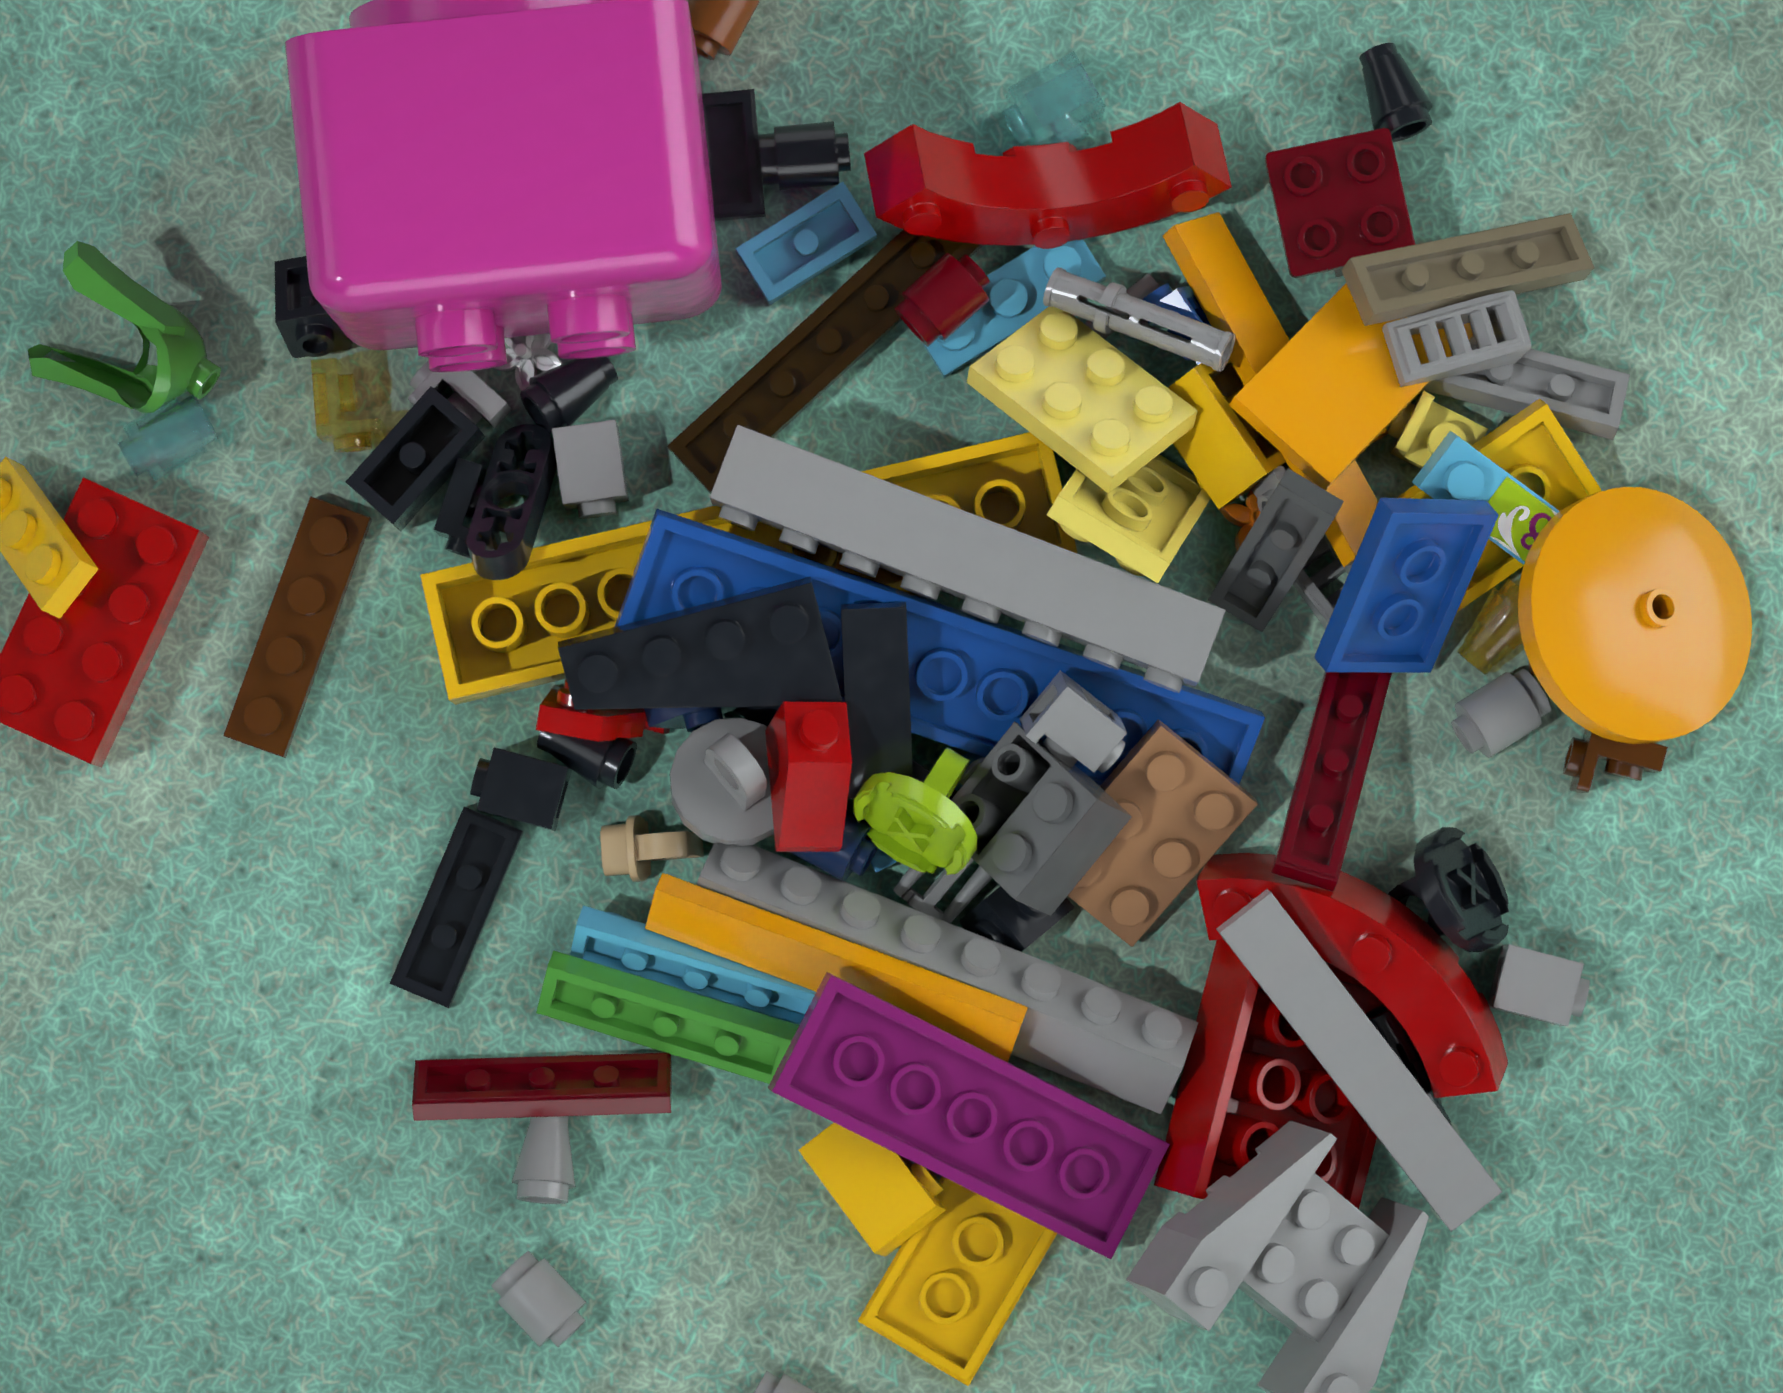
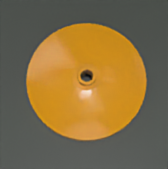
(1635, 615)

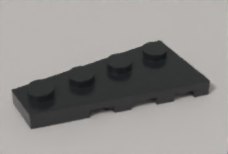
(711, 655)

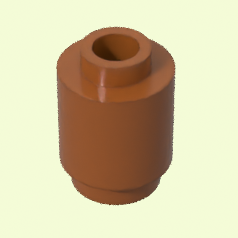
(719, 24)

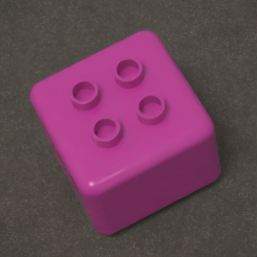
(504, 174)

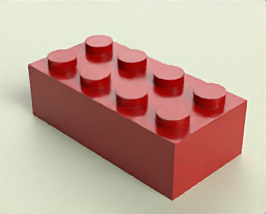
(80, 673)

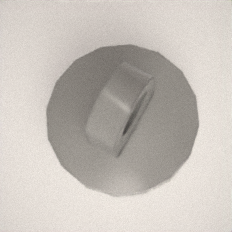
(724, 782)

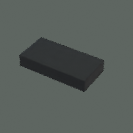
(734, 154)

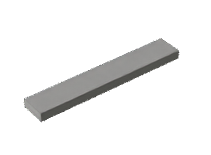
(1359, 1060)

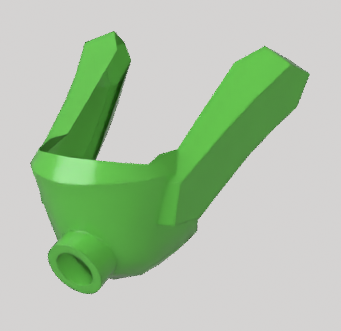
(179, 345)

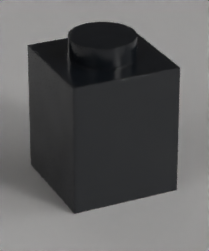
(521, 788)

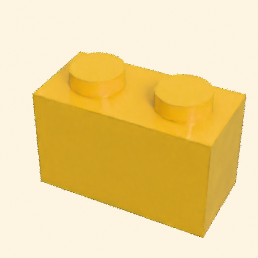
(874, 1187)

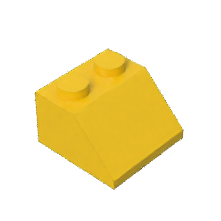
(1222, 446)

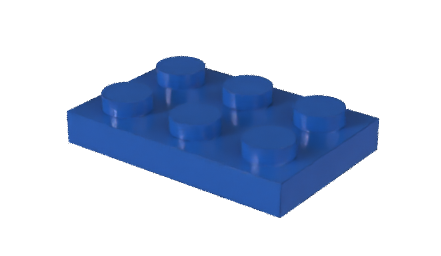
(1405, 585)

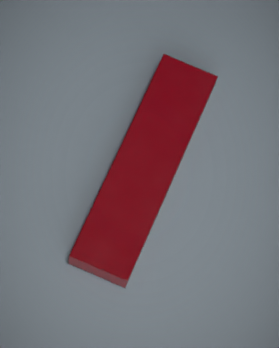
(1331, 777)
(542, 1086)

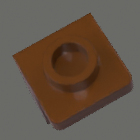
(1621, 759)

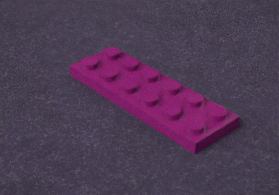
(968, 1115)

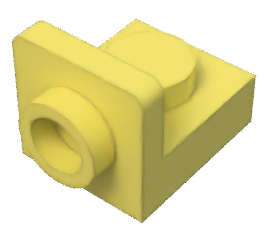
(1425, 425)

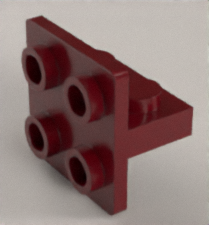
(1338, 201)

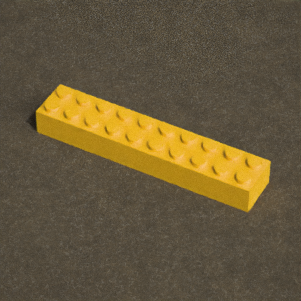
(508, 630)

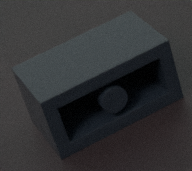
(415, 458)

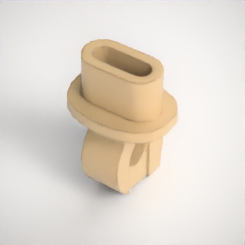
(630, 848)

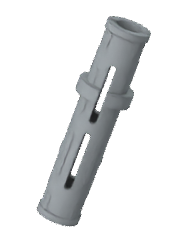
(1071, 292)

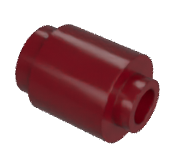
(943, 298)

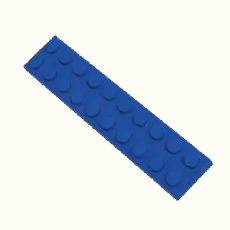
(963, 671)

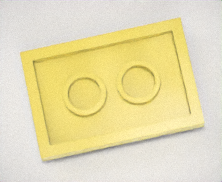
(1082, 397)
(1137, 521)

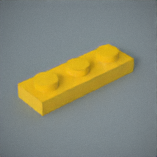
(40, 542)

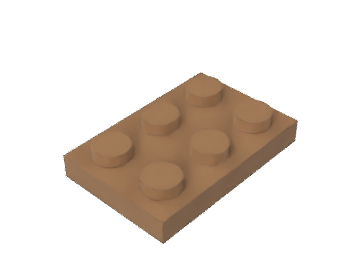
(1178, 821)

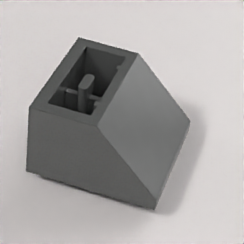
(1036, 820)

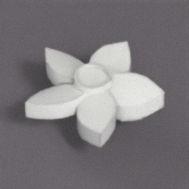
(527, 355)

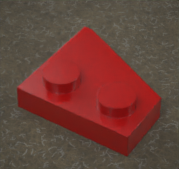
(559, 717)

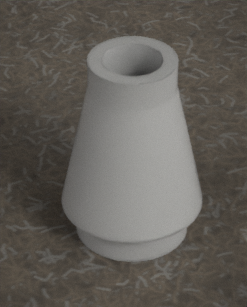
(545, 1162)

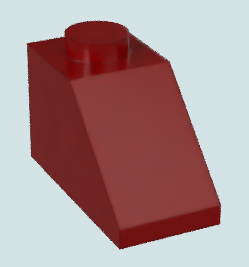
(809, 775)

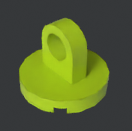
(917, 819)

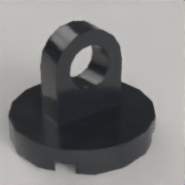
(1458, 890)

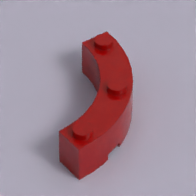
(1048, 190)
(1384, 951)

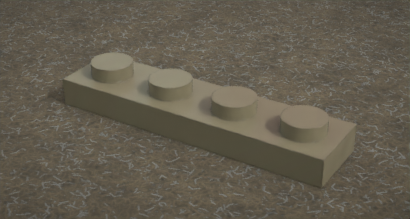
(1466, 267)

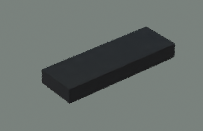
(877, 690)
(456, 907)

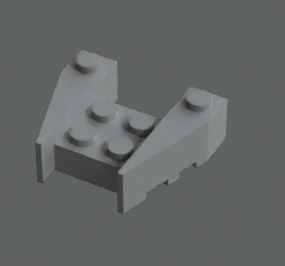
(1295, 1254)

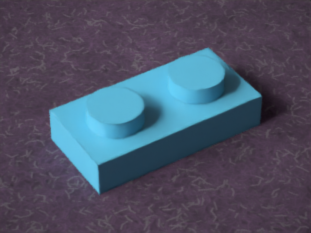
(806, 243)

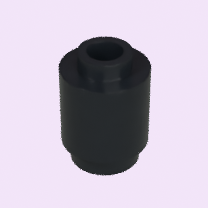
(804, 155)

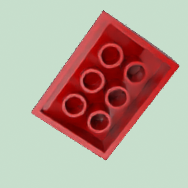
(1250, 1079)

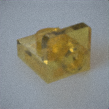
(333, 397)

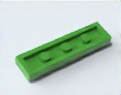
(664, 1017)

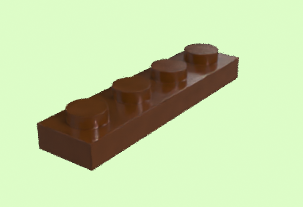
(297, 627)

